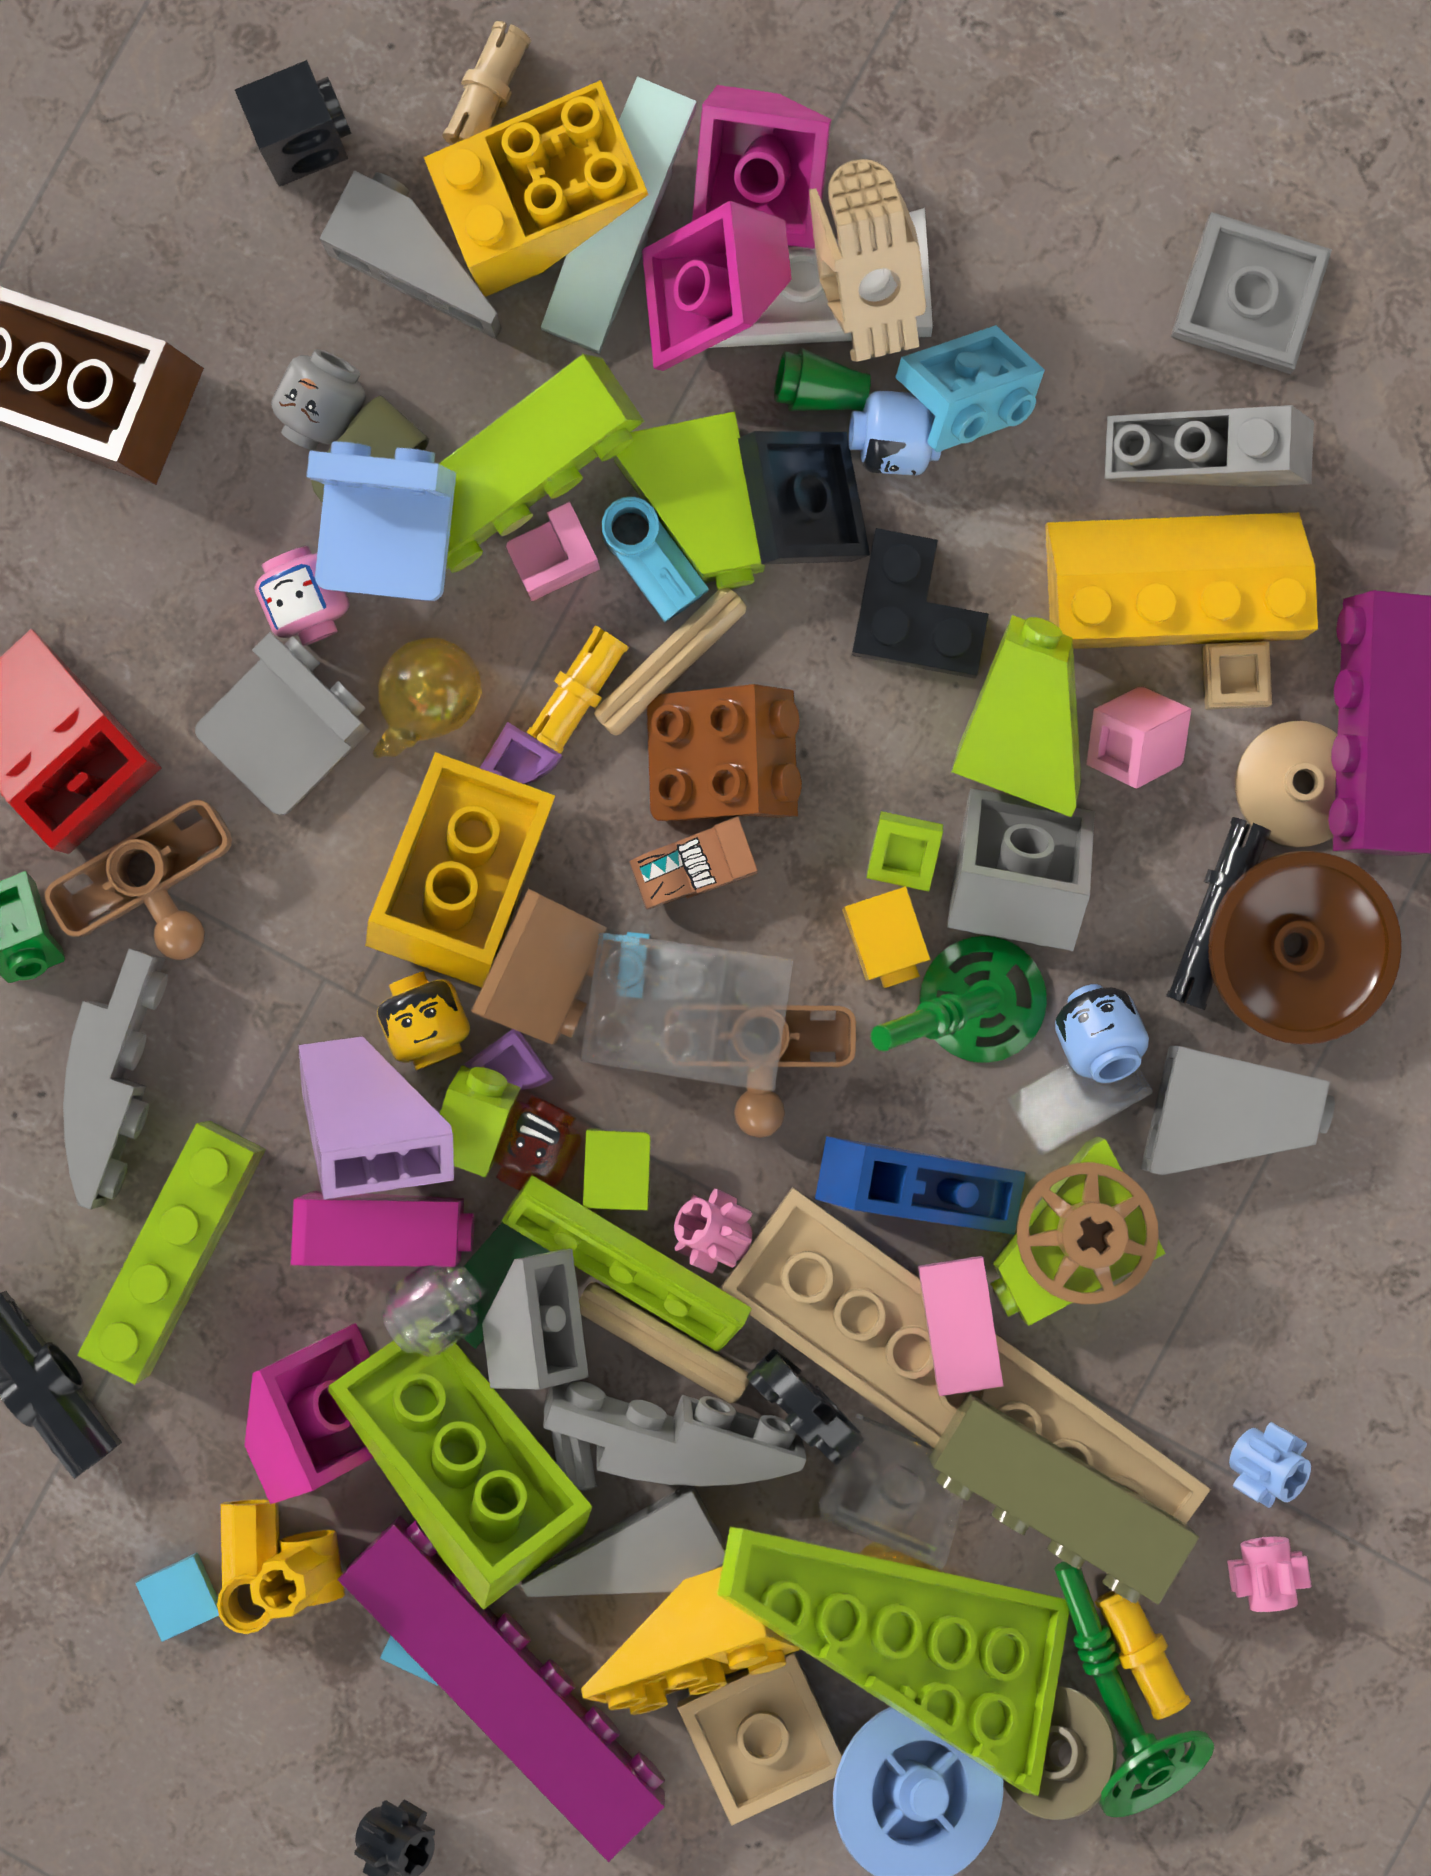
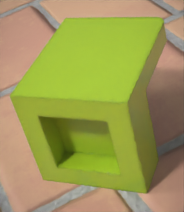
(616, 1170)

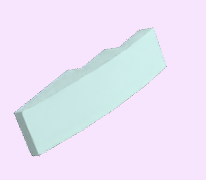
(603, 266)

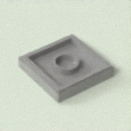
(1251, 293)

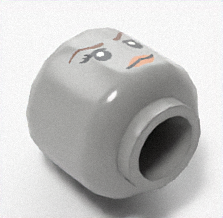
(318, 399)

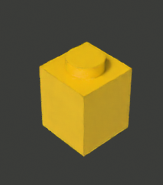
(887, 937)

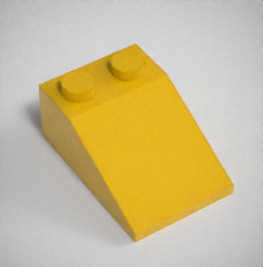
(458, 870)

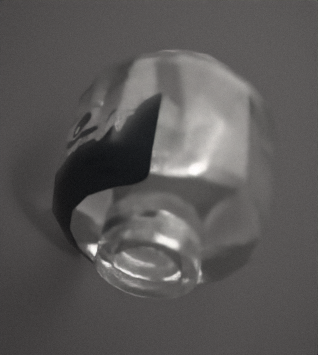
(432, 1309)

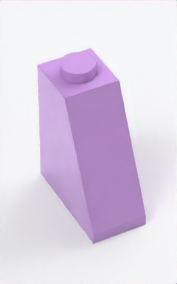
(369, 1122)

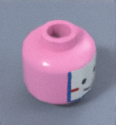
(294, 599)

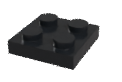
(803, 497)

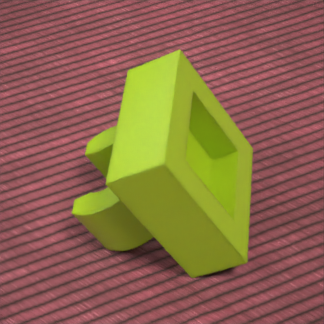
(905, 851)

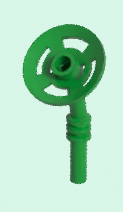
(967, 1004)
(1143, 1754)

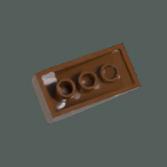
(91, 386)

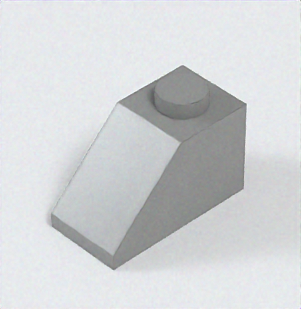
(536, 1325)

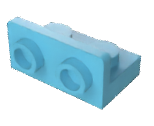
(972, 385)

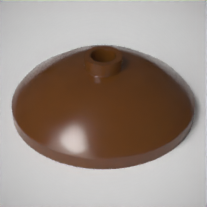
(1344, 956)

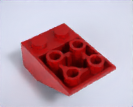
(61, 749)

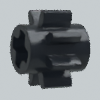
(395, 1840)

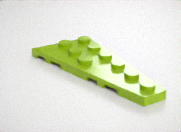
(934, 1645)

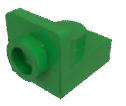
(24, 933)

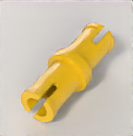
(577, 689)
(1143, 1654)

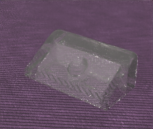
(1070, 1104)

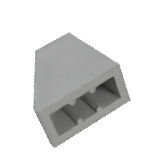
(1230, 1111)

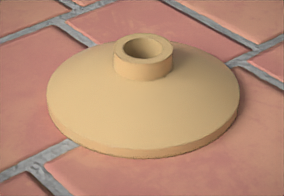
(1267, 789)

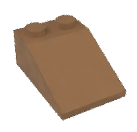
(541, 970)

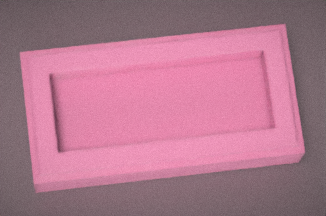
(960, 1326)

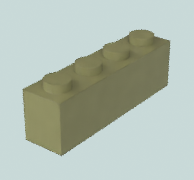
(1063, 1499)

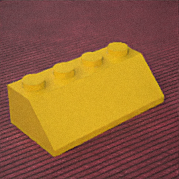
(1181, 580)

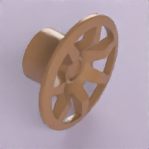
(1088, 1233)

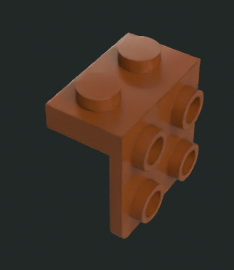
(723, 753)

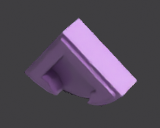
(520, 756)
(514, 1060)

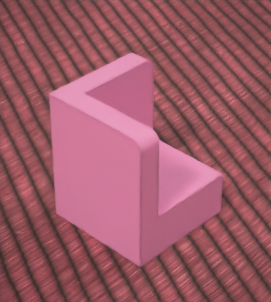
(553, 553)
(1138, 736)

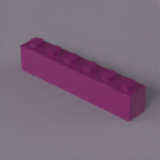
(506, 1688)

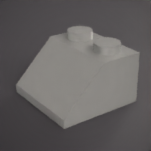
(1022, 871)

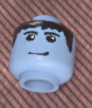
(893, 434)
(1102, 1033)

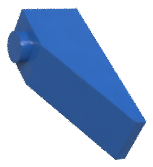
(919, 1186)

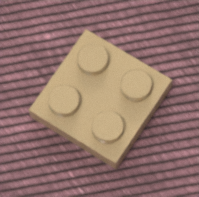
(762, 1738)

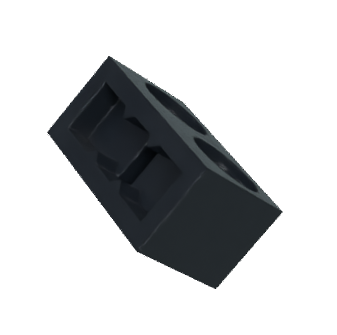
(295, 122)

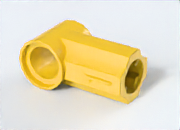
(247, 1540)
(300, 1574)

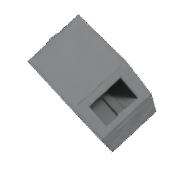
(1212, 447)

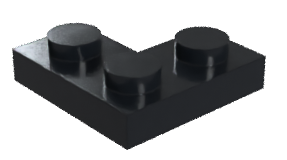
(900, 623)

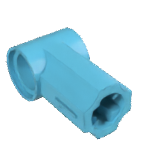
(654, 563)

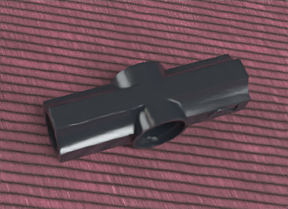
(47, 1393)

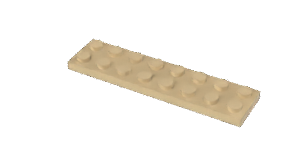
(869, 1329)

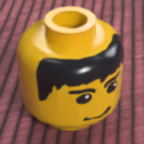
(423, 1020)

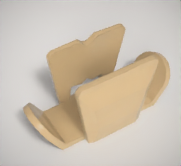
(872, 235)

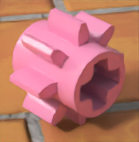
(713, 1231)
(1269, 1574)

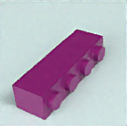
(1383, 726)

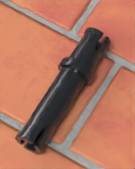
(1231, 865)

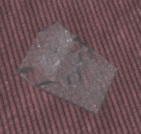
(687, 1011)

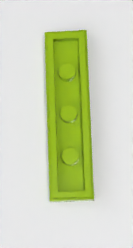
(626, 1264)

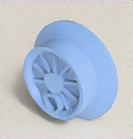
(912, 1800)

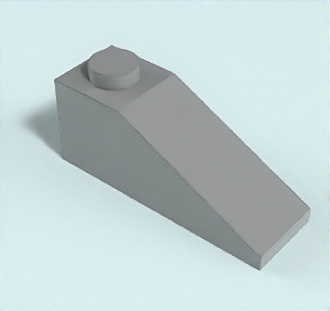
(393, 242)
(639, 1554)

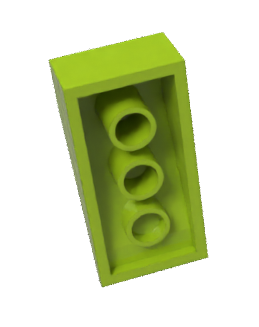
(462, 1465)

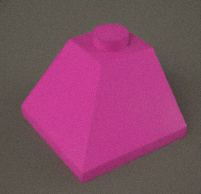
(762, 156)
(713, 280)
(295, 1425)

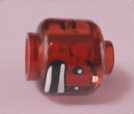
(537, 1143)

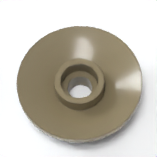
(1077, 1786)

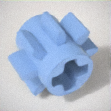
(1270, 1465)

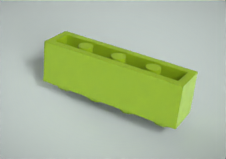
(535, 453)
(171, 1252)

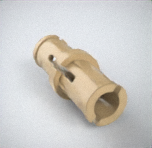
(488, 83)

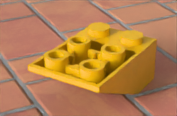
(536, 186)
(686, 1645)

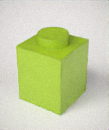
(478, 1111)

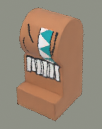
(694, 864)

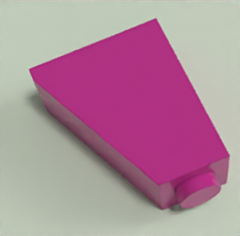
(380, 1230)

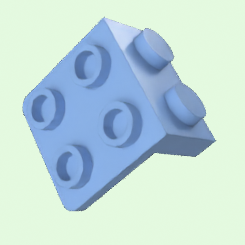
(383, 521)

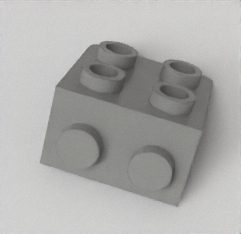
(282, 725)

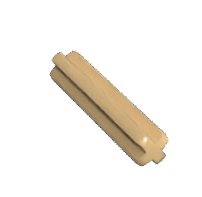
(670, 660)
(663, 1342)

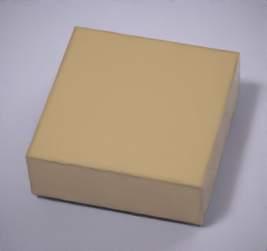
(1237, 675)

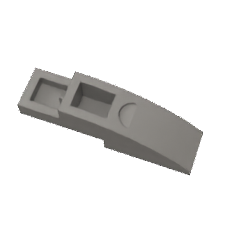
(98, 1102)
(697, 1447)

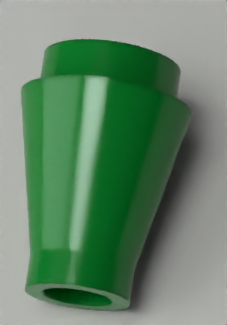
(817, 383)

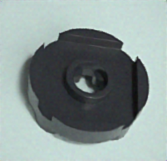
(807, 1406)

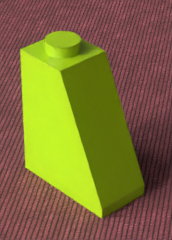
(699, 493)
(1027, 719)
(1018, 1289)

